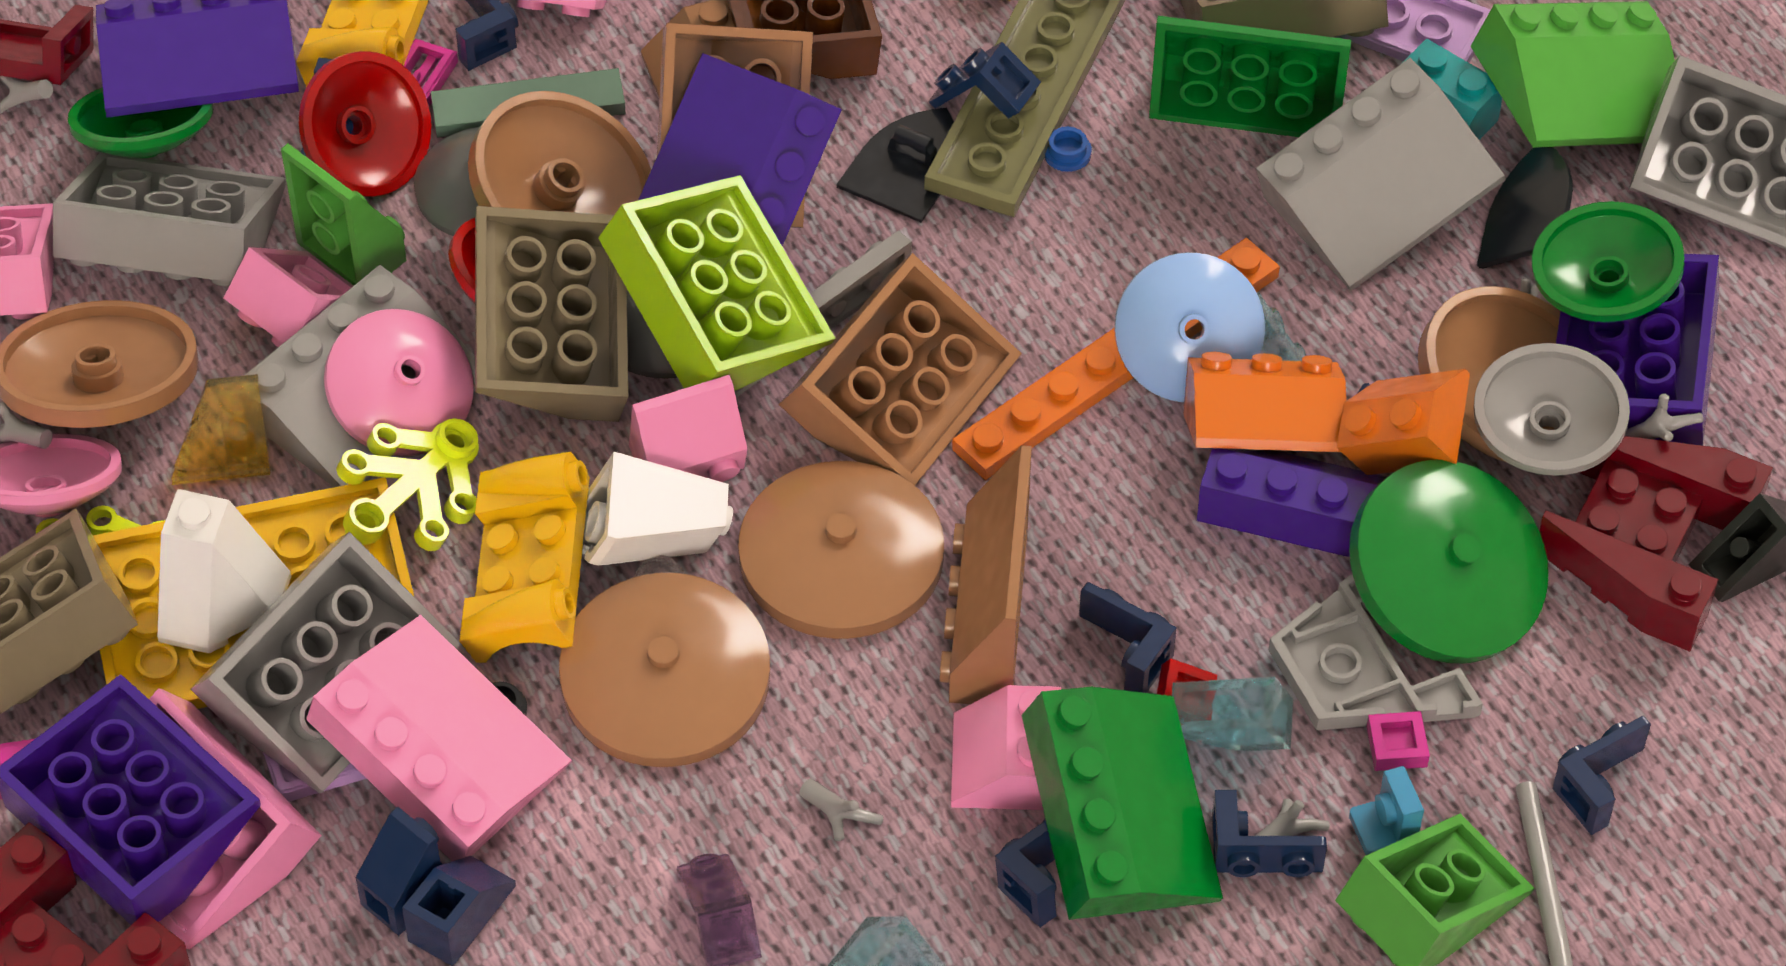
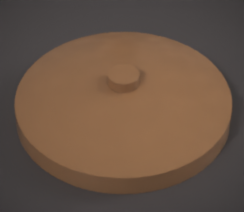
(555, 157)
(1476, 331)
(97, 363)
(841, 549)
(665, 670)

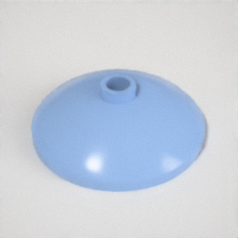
(1169, 295)

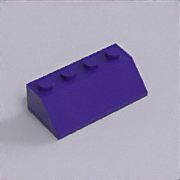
(1283, 497)

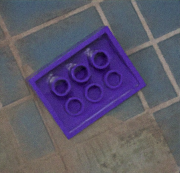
(193, 52)
(749, 128)
(1662, 349)
(128, 800)

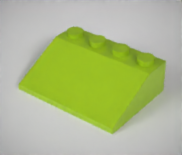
(714, 283)

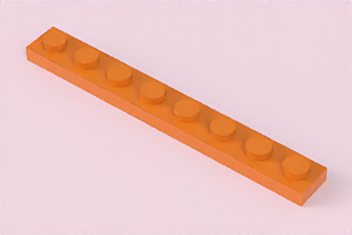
(1076, 385)

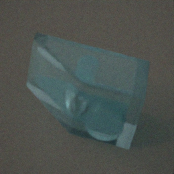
(1236, 713)

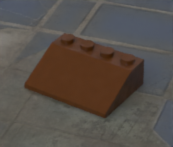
(843, 31)

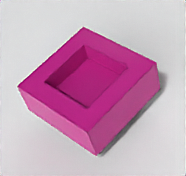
(1397, 740)

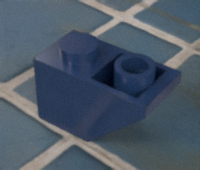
(396, 867)
(454, 906)

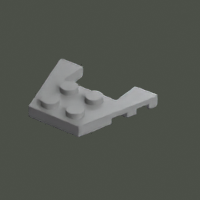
(1347, 671)

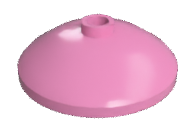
(367, 381)
(56, 477)

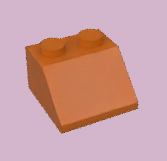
(1404, 421)

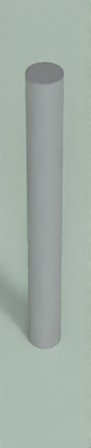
(1543, 874)

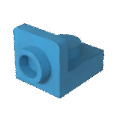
(1391, 816)

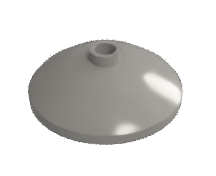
(1553, 389)

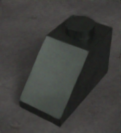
(1747, 549)

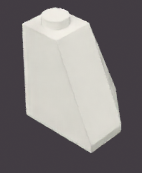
(651, 511)
(213, 573)

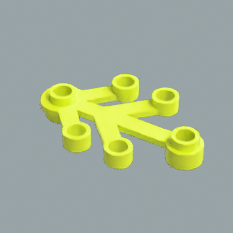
(449, 445)

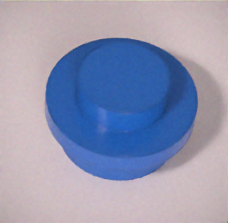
(1068, 149)

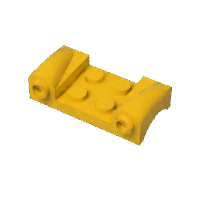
(362, 26)
(527, 555)

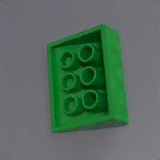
(1245, 76)
(1119, 801)

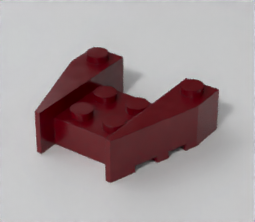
(1639, 523)
(35, 878)

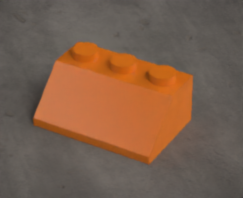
(1264, 402)

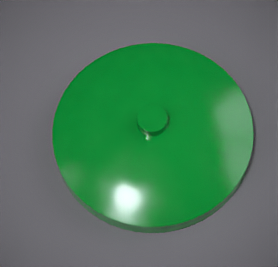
(1448, 561)

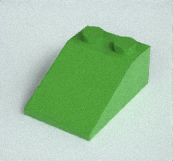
(338, 222)
(1431, 892)

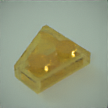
(225, 434)

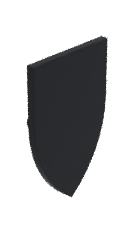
(895, 164)
(1525, 205)

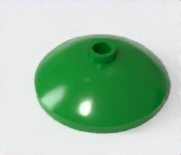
(134, 134)
(1608, 261)

